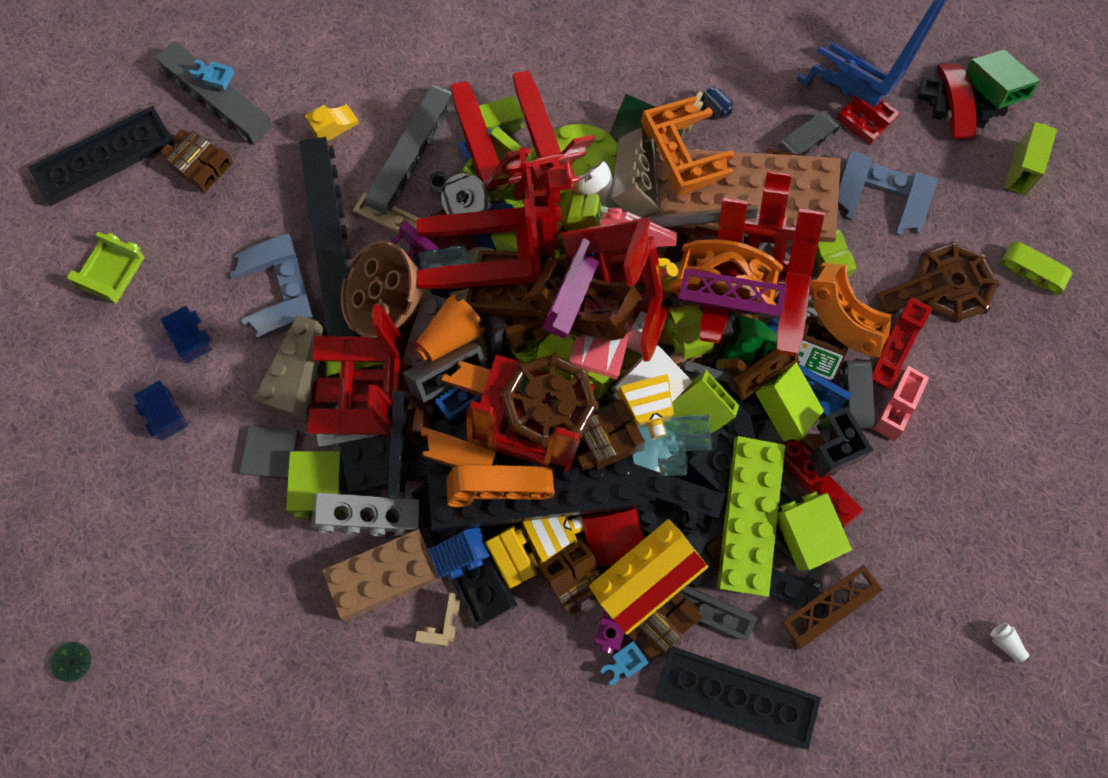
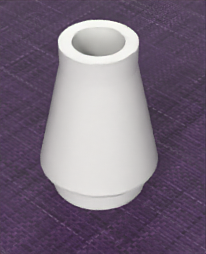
(1009, 641)

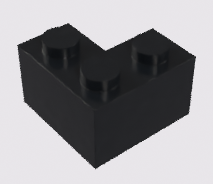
(748, 411)
(843, 445)

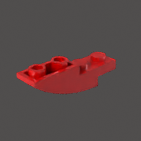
(801, 468)

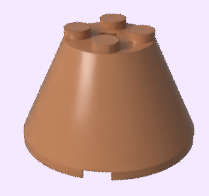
(382, 277)

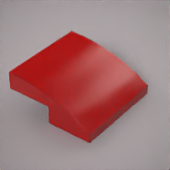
(881, 116)
(612, 535)

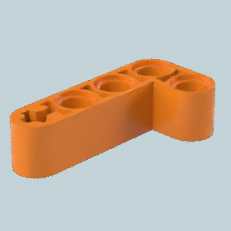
(498, 482)

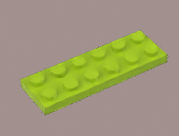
(751, 517)

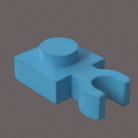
(214, 75)
(627, 661)

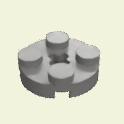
(453, 192)

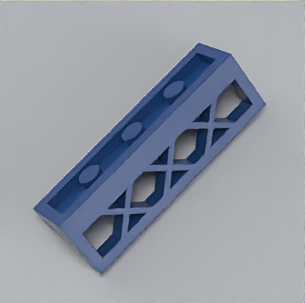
(828, 394)

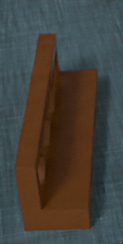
(836, 615)

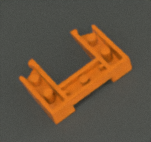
(685, 175)
(452, 450)

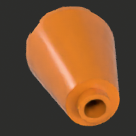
(448, 330)

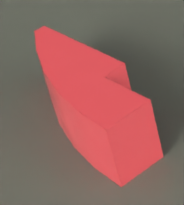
(901, 403)

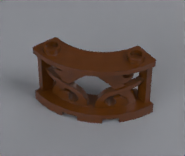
(613, 300)

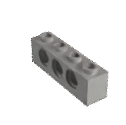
(405, 511)

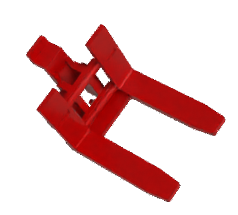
(508, 172)
(534, 229)
(628, 256)
(796, 273)
(360, 400)
(486, 418)

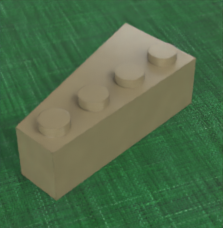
(636, 175)
(292, 373)

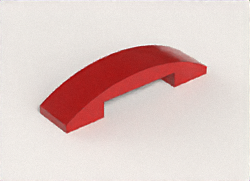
(960, 100)
(900, 342)

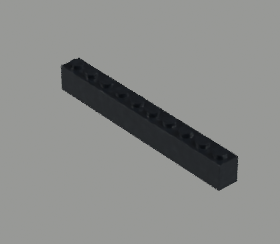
(327, 229)

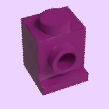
(607, 644)

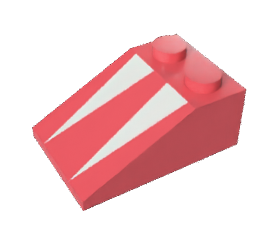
(662, 235)
(600, 356)

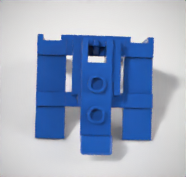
(860, 82)

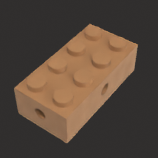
(380, 575)

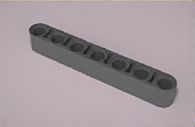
(409, 150)

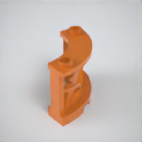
(711, 253)
(845, 315)

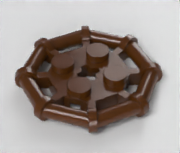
(970, 281)
(551, 385)

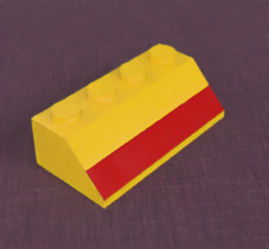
(648, 576)

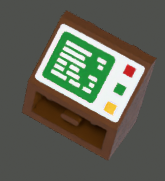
(821, 350)

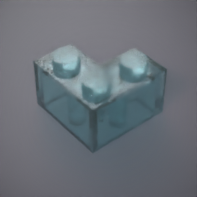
(683, 435)

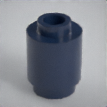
(718, 102)

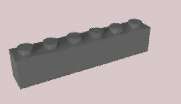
(228, 104)

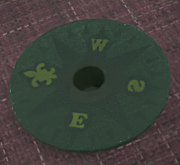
(61, 661)

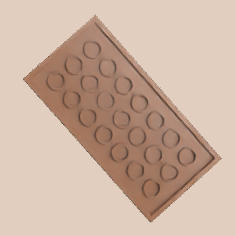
(812, 187)

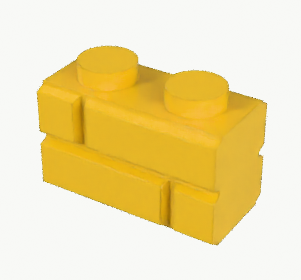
(512, 556)

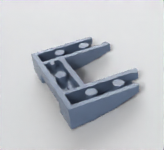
(916, 189)
(281, 254)

